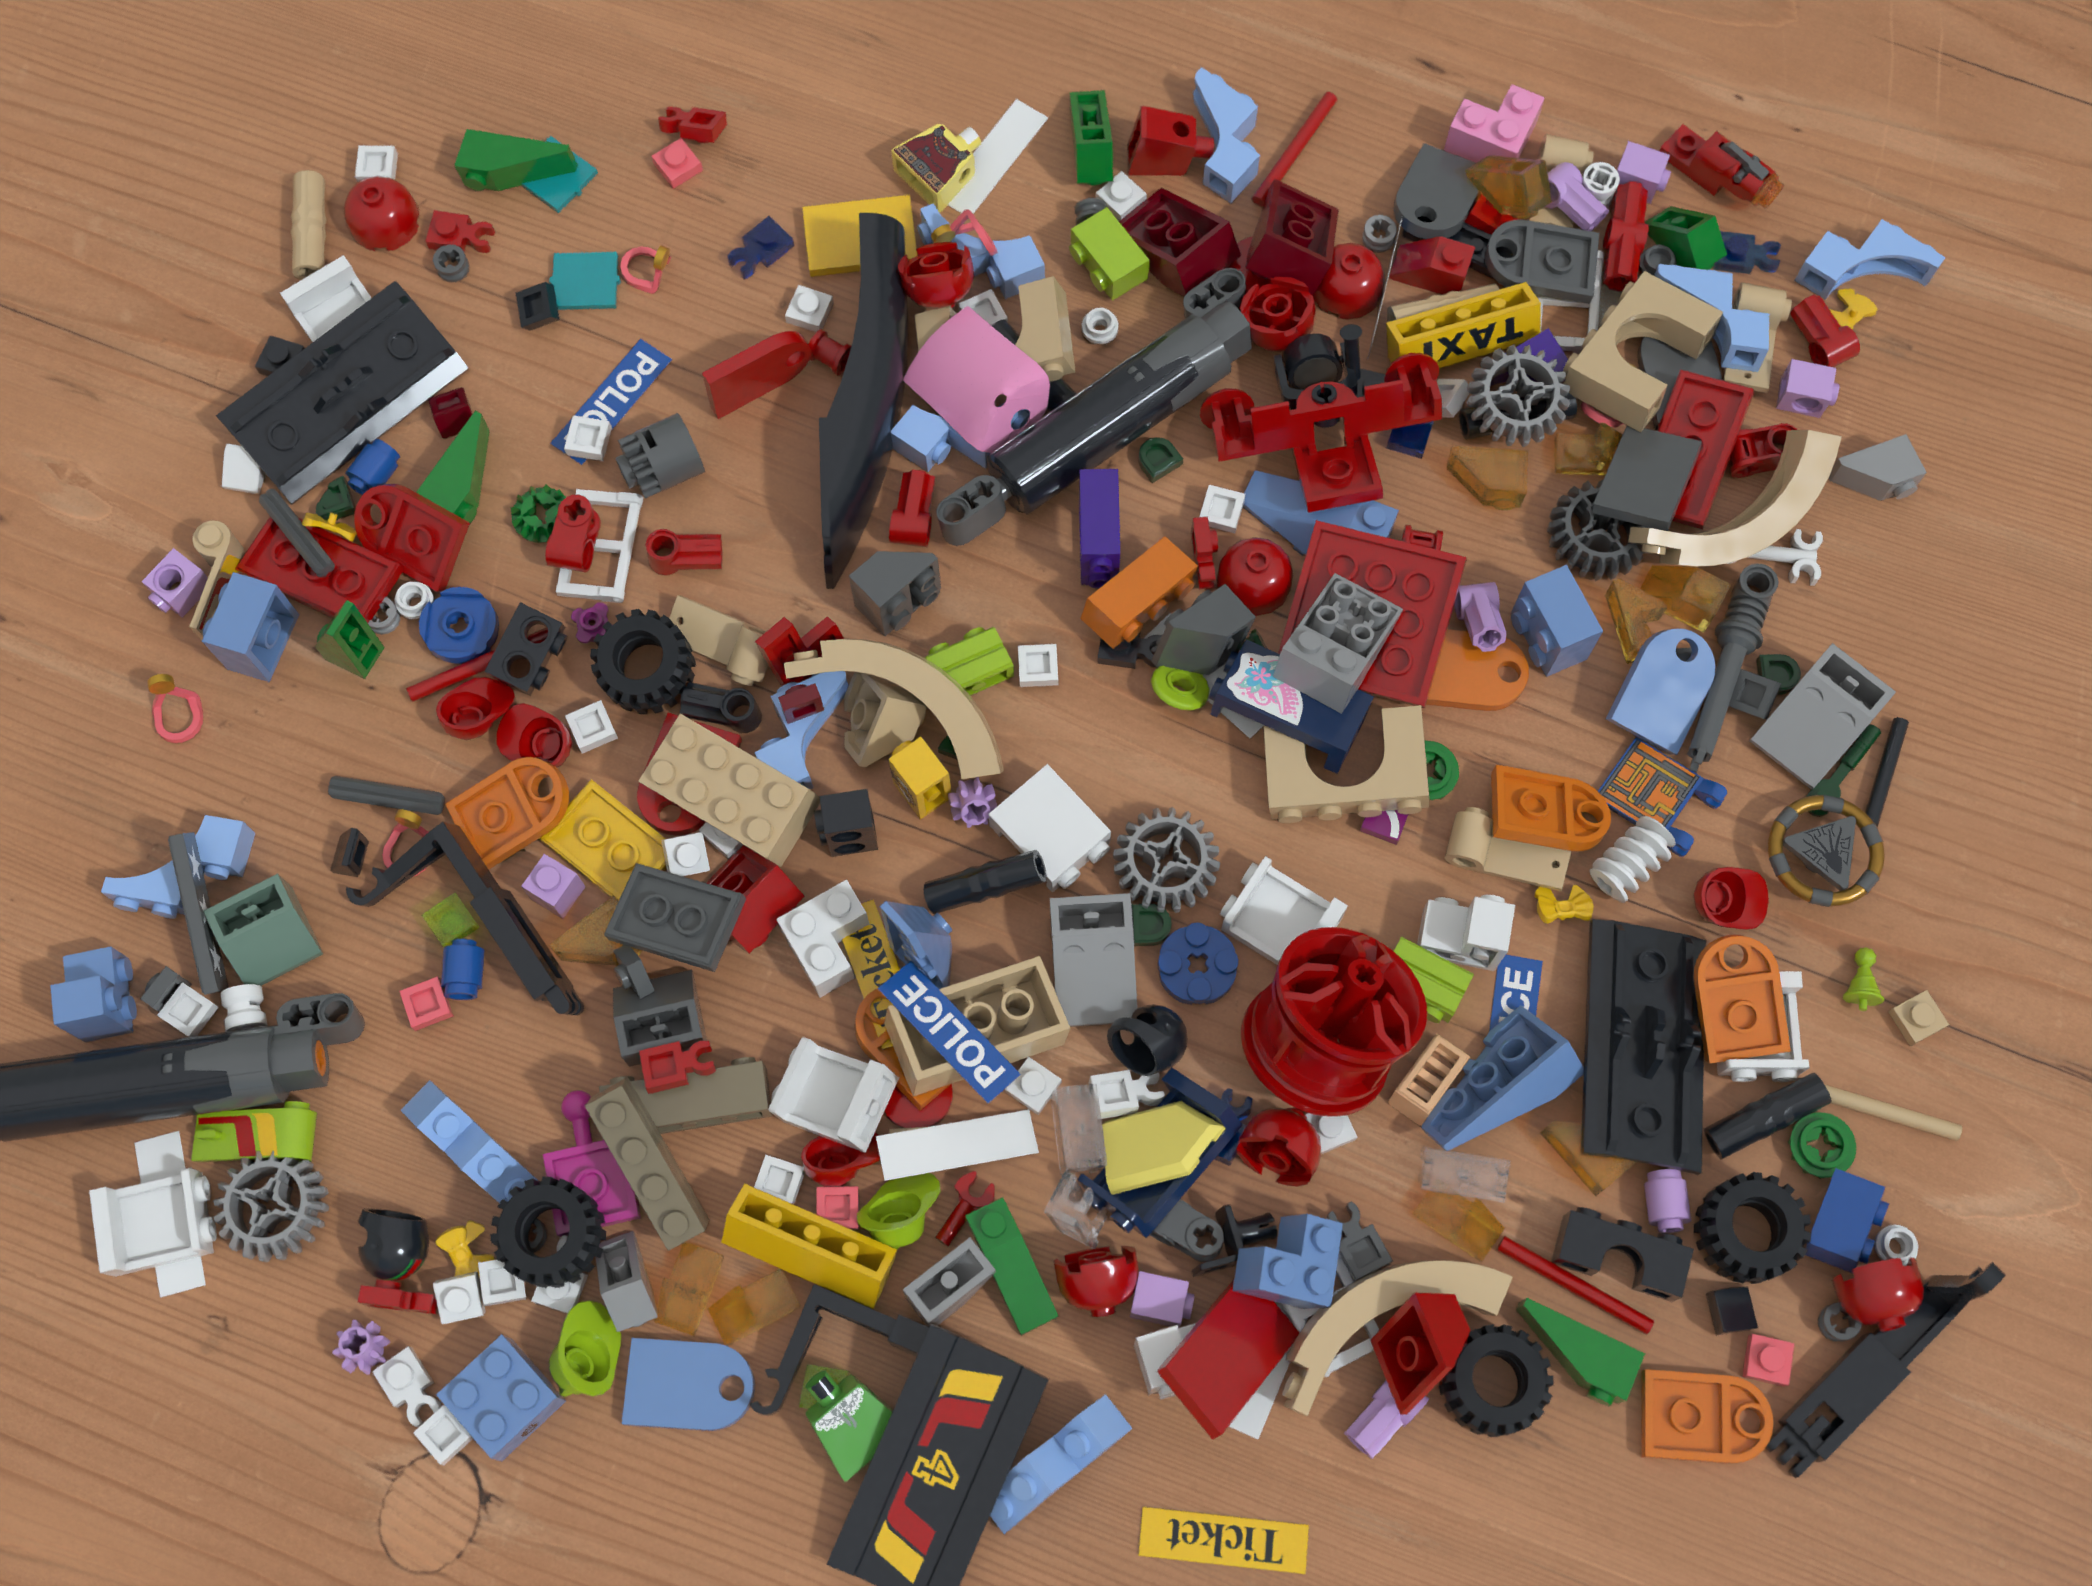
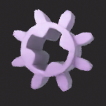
(972, 802)
(352, 1341)

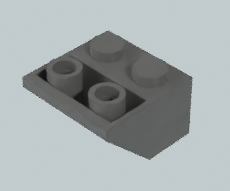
(895, 586)
(1204, 633)
(658, 1018)

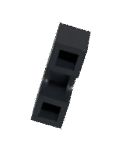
(1658, 1261)

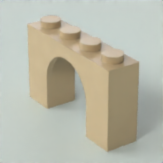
(1645, 310)
(1044, 326)
(1396, 785)

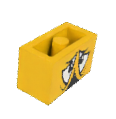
(919, 776)

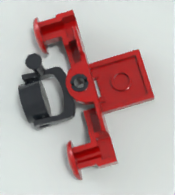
(1317, 397)

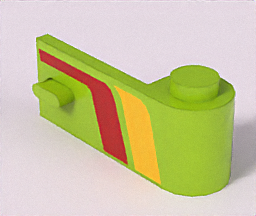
(244, 1132)

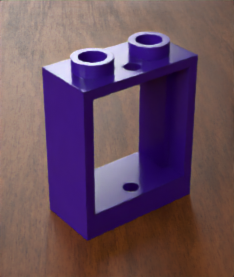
(1099, 526)

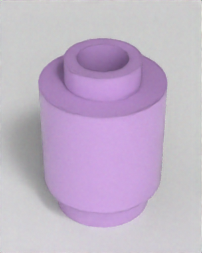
(1667, 1200)

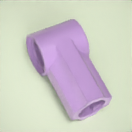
(1573, 198)
(1480, 610)
(1379, 1422)

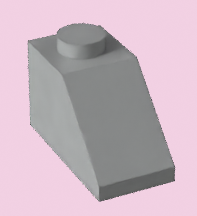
(1881, 470)
(625, 1282)
(949, 1283)

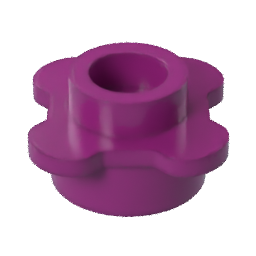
(582, 617)

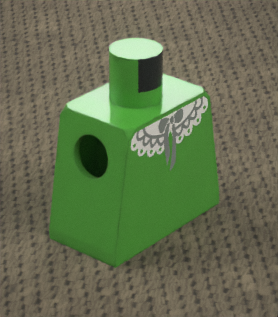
(847, 1421)

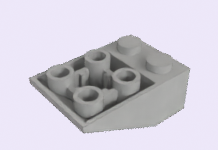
(1336, 643)
(1822, 716)
(1094, 958)

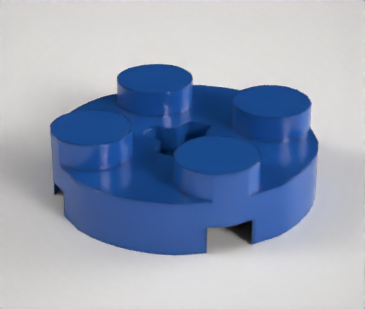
(444, 611)
(1198, 987)

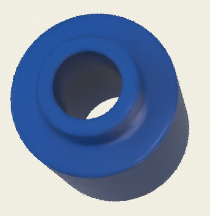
(372, 466)
(462, 969)

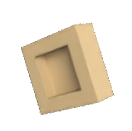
(1918, 1018)

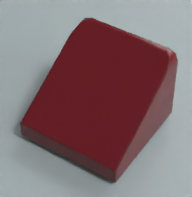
(450, 411)

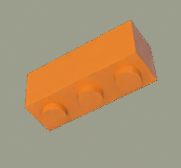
(1139, 593)

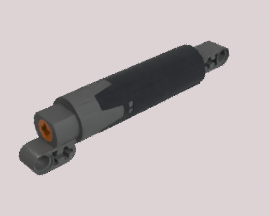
(1107, 412)
(176, 1074)

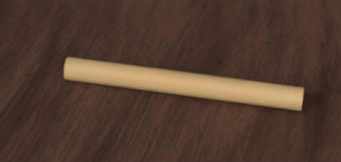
(1894, 1113)

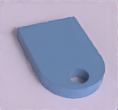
(1663, 691)
(682, 1383)

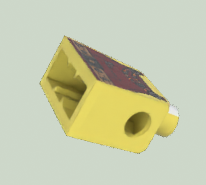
(937, 163)

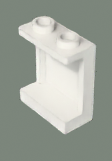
(325, 297)
(1054, 822)
(1275, 911)
(1781, 1066)
(833, 1094)
(152, 1223)

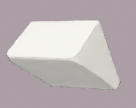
(241, 471)

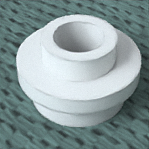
(1103, 317)
(408, 592)
(1904, 1236)

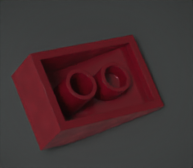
(1293, 237)
(1181, 240)

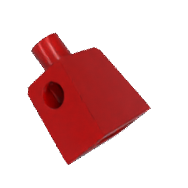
(1165, 143)

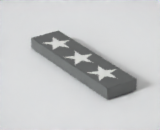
(194, 902)

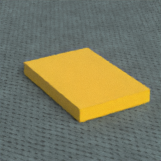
(835, 235)
(604, 840)

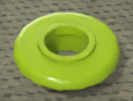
(1194, 684)

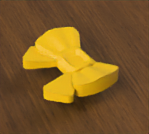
(1857, 308)
(343, 529)
(1578, 905)
(456, 1241)

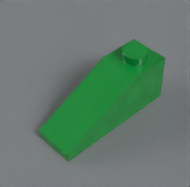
(1091, 137)
(508, 161)
(459, 473)
(349, 641)
(1015, 1269)
(1587, 1355)

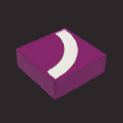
(1385, 826)

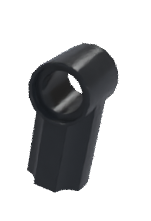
(718, 706)

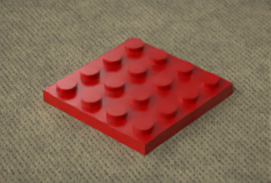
(1403, 573)

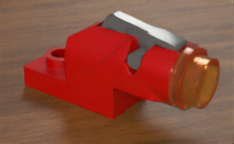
(1722, 164)

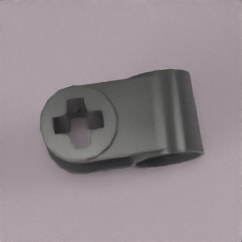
(1180, 1228)

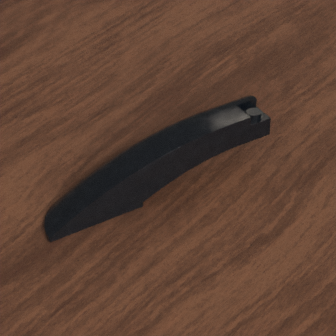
(868, 403)

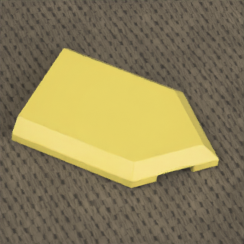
(1156, 1145)

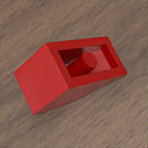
(1433, 264)

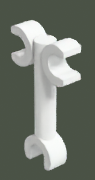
(1800, 554)

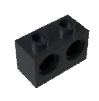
(516, 646)
(846, 823)

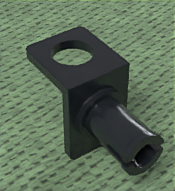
(1237, 1236)

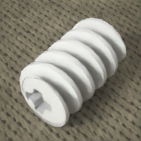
(1631, 856)

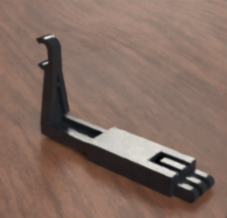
(494, 906)
(901, 1333)
(1873, 1370)

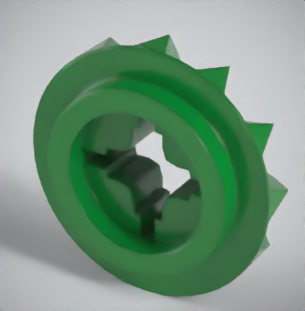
(530, 526)
(1445, 770)
(1834, 1132)

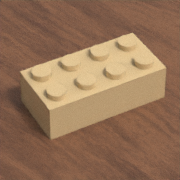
(730, 790)
(1010, 1008)

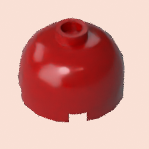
(381, 213)
(937, 275)
(1351, 283)
(1279, 312)
(1257, 574)
(1282, 1143)
(1097, 1278)
(1881, 1293)

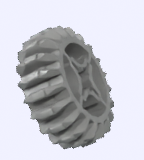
(1546, 388)
(1179, 867)
(264, 1220)

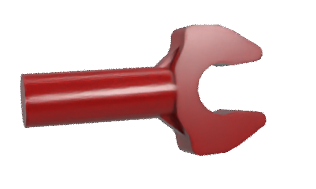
(966, 1205)

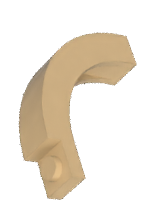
(1782, 504)
(944, 696)
(1372, 1295)

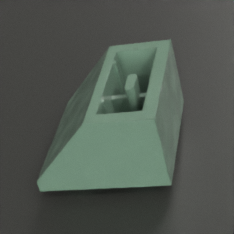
(263, 931)

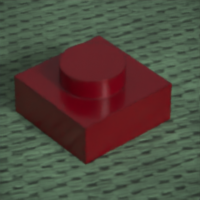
(800, 702)

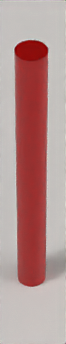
(1296, 146)
(461, 671)
(1575, 1285)

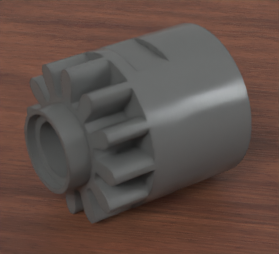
(659, 456)

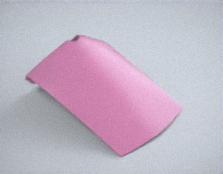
(967, 369)

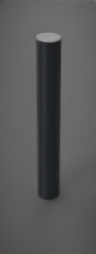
(1886, 769)

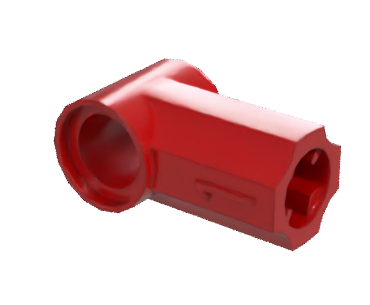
(1827, 339)
(912, 518)
(688, 552)

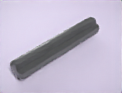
(296, 533)
(386, 795)

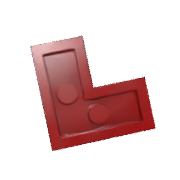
(783, 641)

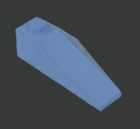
(1282, 508)
(920, 939)
(1514, 1074)

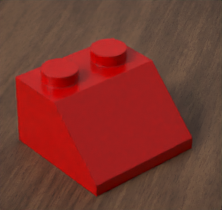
(766, 891)
(1420, 1346)

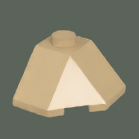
(880, 717)

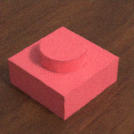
(677, 163)
(426, 1003)
(838, 1205)
(1768, 1360)

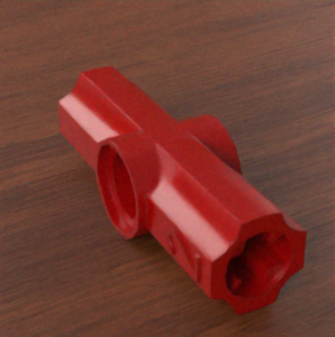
(1625, 235)

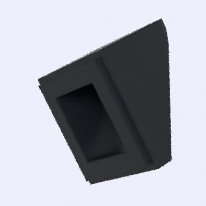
(350, 853)
(1731, 1310)

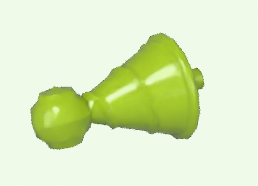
(1863, 988)

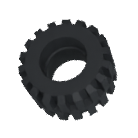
(629, 635)
(1778, 1208)
(518, 1217)
(1530, 1374)

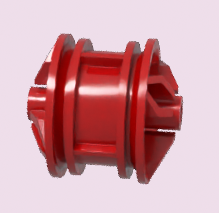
(1333, 1021)

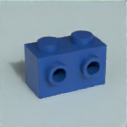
(1846, 1221)

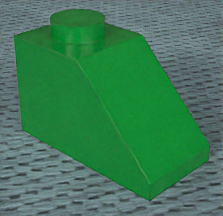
(1690, 236)

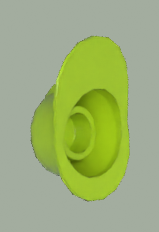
(899, 1209)
(586, 1351)

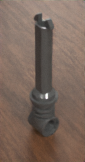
(1737, 637)

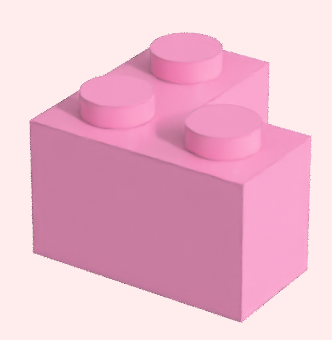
(1485, 132)

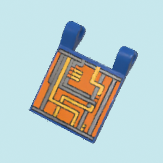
(1657, 787)

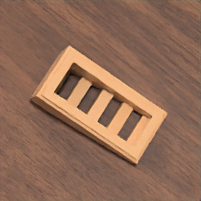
(1413, 1099)

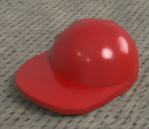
(473, 707)
(533, 733)
(1732, 898)
(835, 1163)

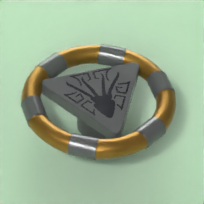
(1826, 850)

